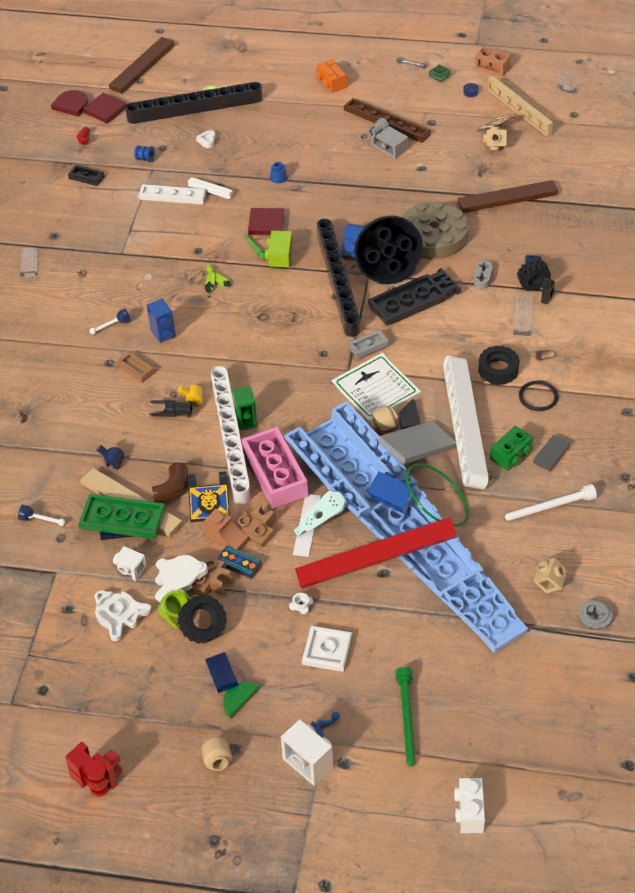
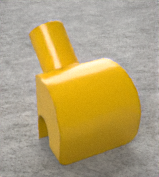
(192, 393)

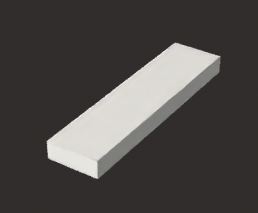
(172, 194)

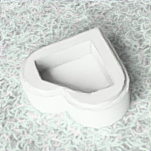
(206, 139)

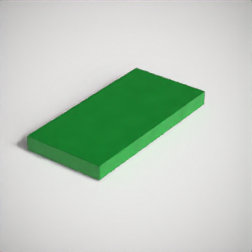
(122, 516)

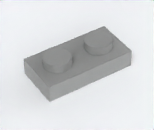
(368, 344)

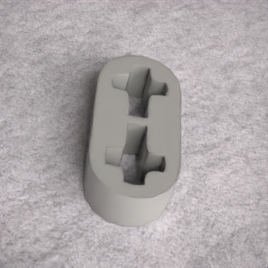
(486, 275)

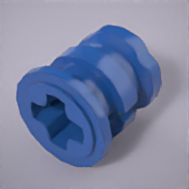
(144, 153)

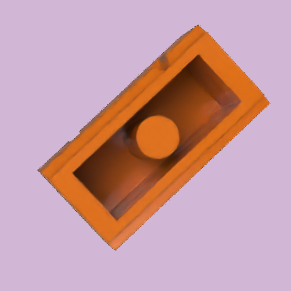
(331, 76)

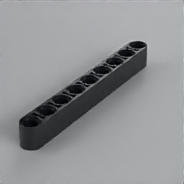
(193, 102)
(338, 278)

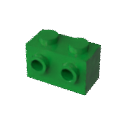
(511, 448)

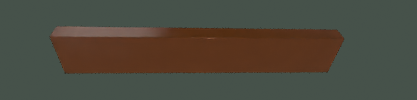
(141, 65)
(373, 114)
(507, 196)

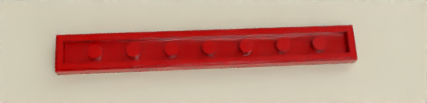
(376, 552)

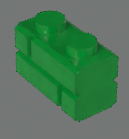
(245, 408)

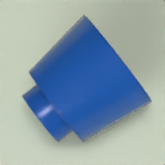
(278, 173)

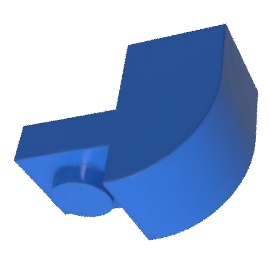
(350, 236)

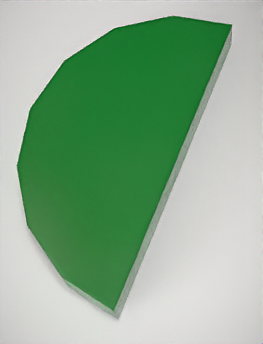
(238, 696)

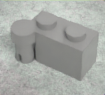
(387, 139)

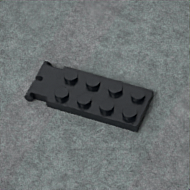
(413, 296)

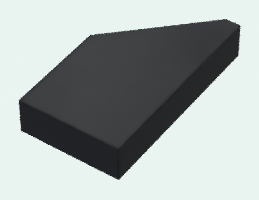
(548, 290)
(409, 415)

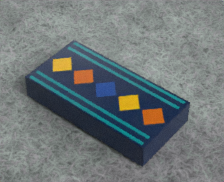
(240, 561)

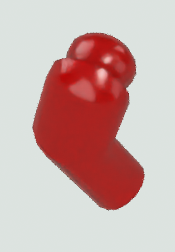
(82, 136)

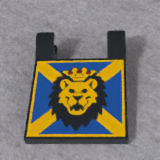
(206, 499)

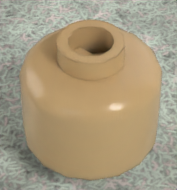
(384, 419)
(216, 753)

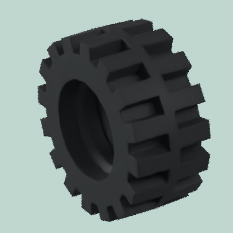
(533, 274)

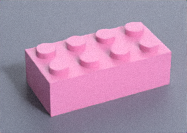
(275, 467)

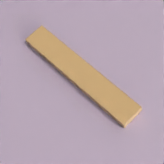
(520, 106)
(106, 486)

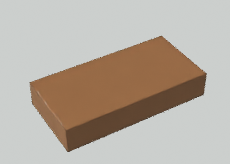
(136, 367)

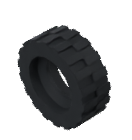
(497, 376)
(186, 619)

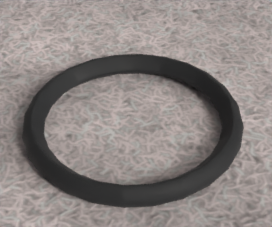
(538, 408)

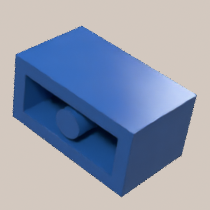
(161, 320)
(391, 492)

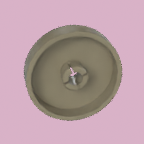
(448, 229)

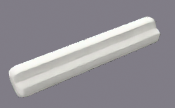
(210, 188)

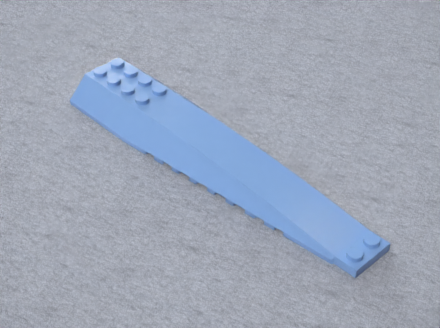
(346, 460)

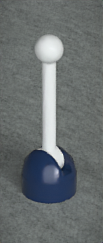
(122, 317)
(27, 513)

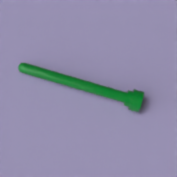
(404, 677)

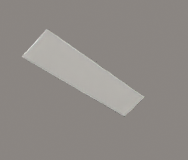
(304, 540)

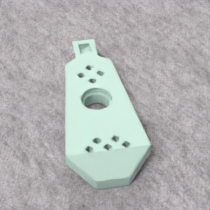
(327, 507)

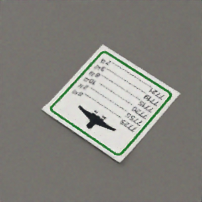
(375, 385)

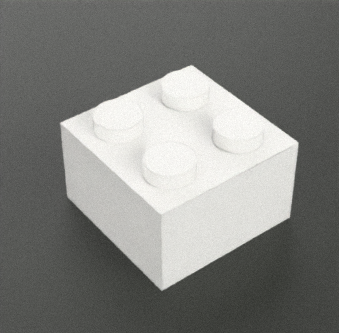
(307, 752)

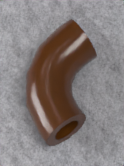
(174, 485)

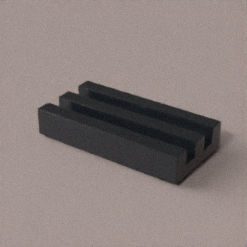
(86, 175)

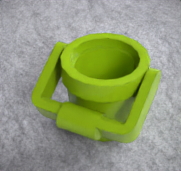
(171, 605)

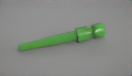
(259, 251)

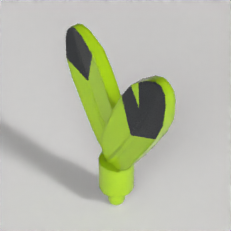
(213, 277)

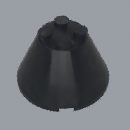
(388, 249)

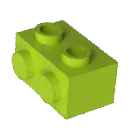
(279, 249)

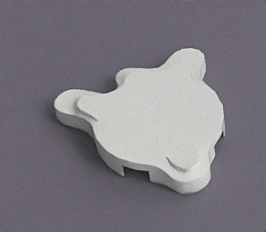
(178, 574)
(117, 611)

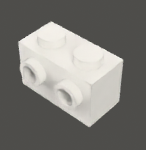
(471, 805)

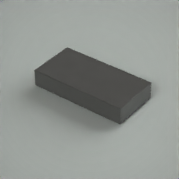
(551, 452)

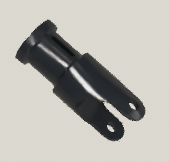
(173, 408)

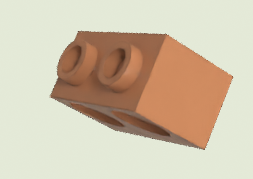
(492, 61)

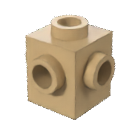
(501, 136)
(550, 575)

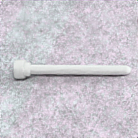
(586, 493)

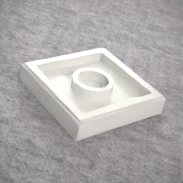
(327, 648)

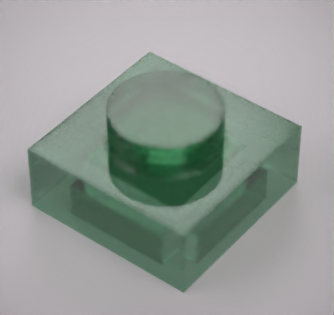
(439, 73)

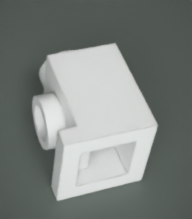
(130, 562)

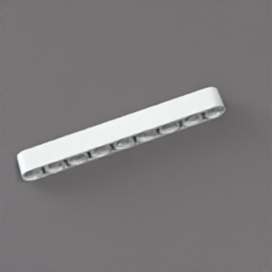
(465, 423)
(230, 436)

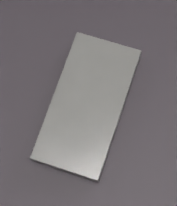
(417, 442)

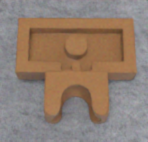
(257, 525)
(214, 579)

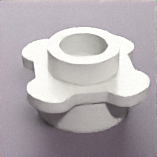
(301, 598)

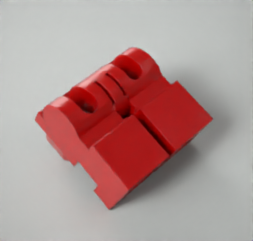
(96, 772)

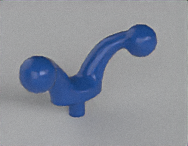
(335, 716)

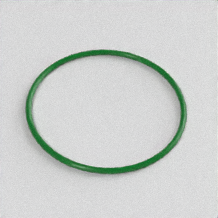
(419, 504)

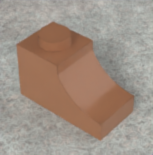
(222, 530)

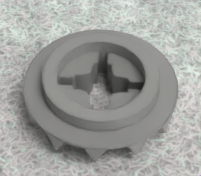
(603, 612)

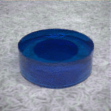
(470, 90)

